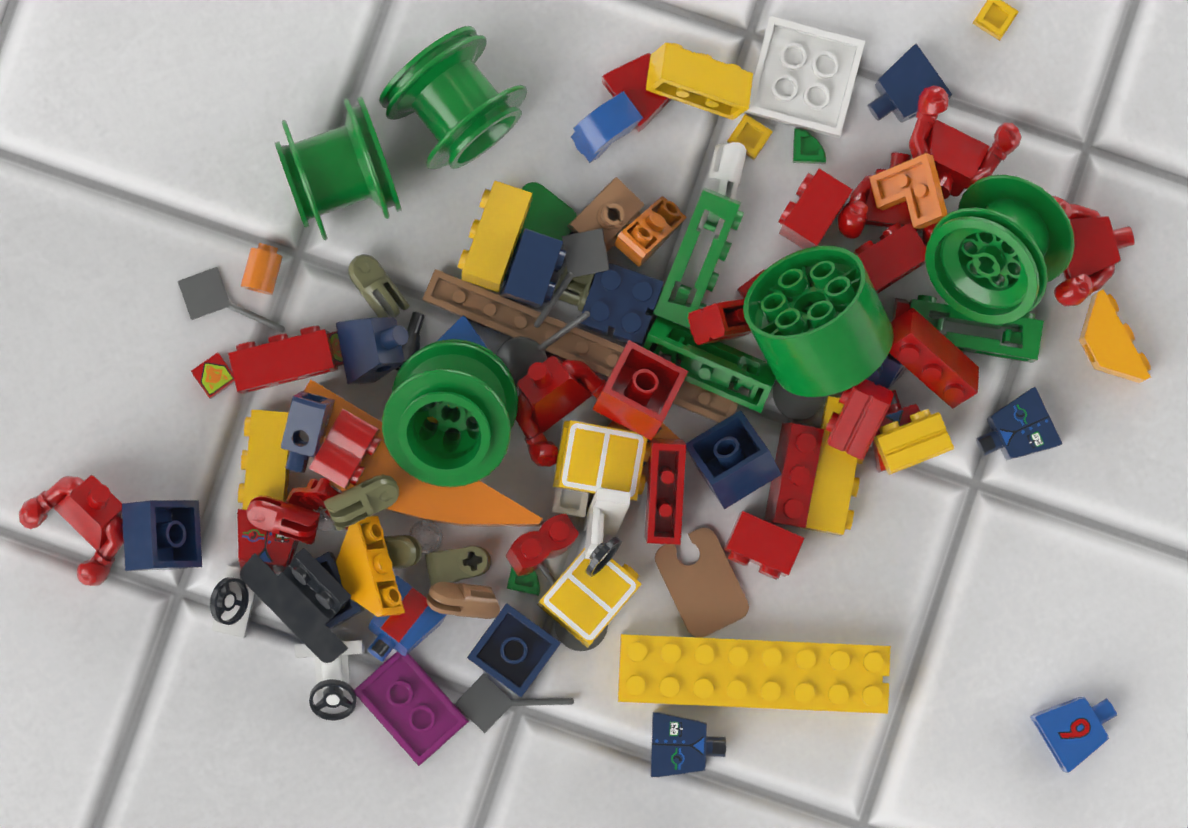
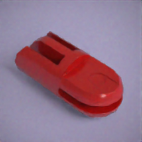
(283, 518)

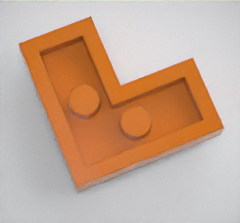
(915, 183)

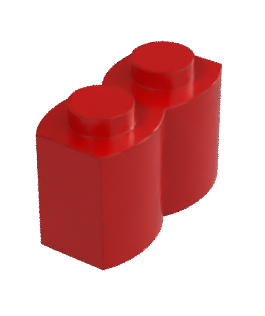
(345, 449)
(534, 547)

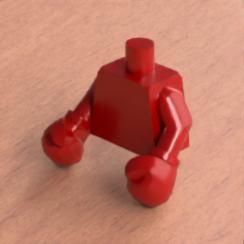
(957, 156)
(862, 208)
(1093, 253)
(549, 395)
(91, 512)

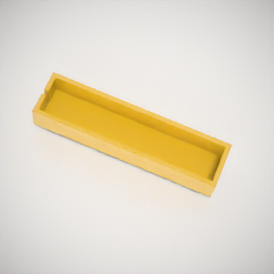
(753, 673)

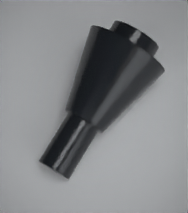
(414, 338)

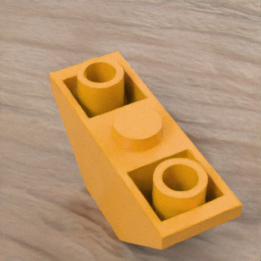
(1110, 342)
(368, 570)

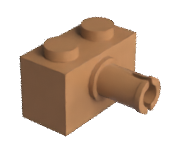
(609, 210)

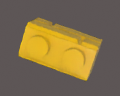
(913, 442)

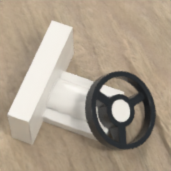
(604, 517)
(231, 604)
(332, 680)

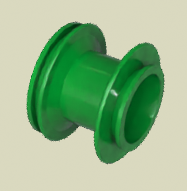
(453, 99)
(338, 168)
(999, 249)
(457, 376)

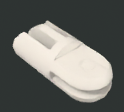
(727, 168)

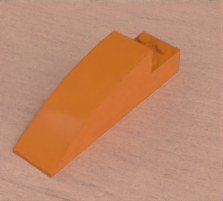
(460, 506)

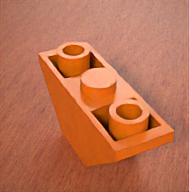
(649, 231)

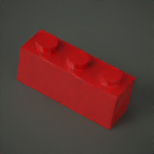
(933, 359)
(282, 360)
(797, 461)
(665, 491)

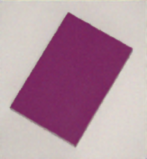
(410, 706)

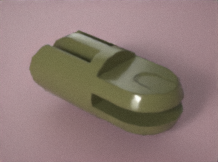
(372, 282)
(362, 501)
(403, 550)

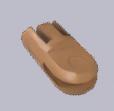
(463, 600)

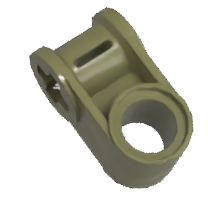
(578, 285)
(452, 564)

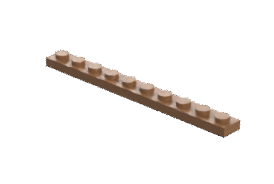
(579, 345)

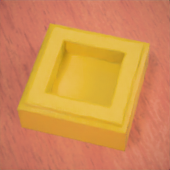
(995, 18)
(751, 135)

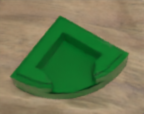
(807, 148)
(525, 583)

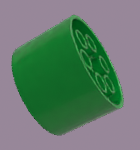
(818, 321)

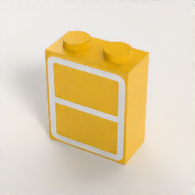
(600, 458)
(589, 603)

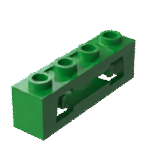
(718, 207)
(1027, 337)
(713, 364)

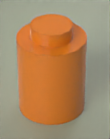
(262, 269)

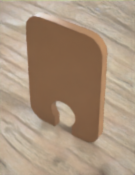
(706, 591)

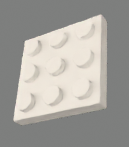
(805, 76)

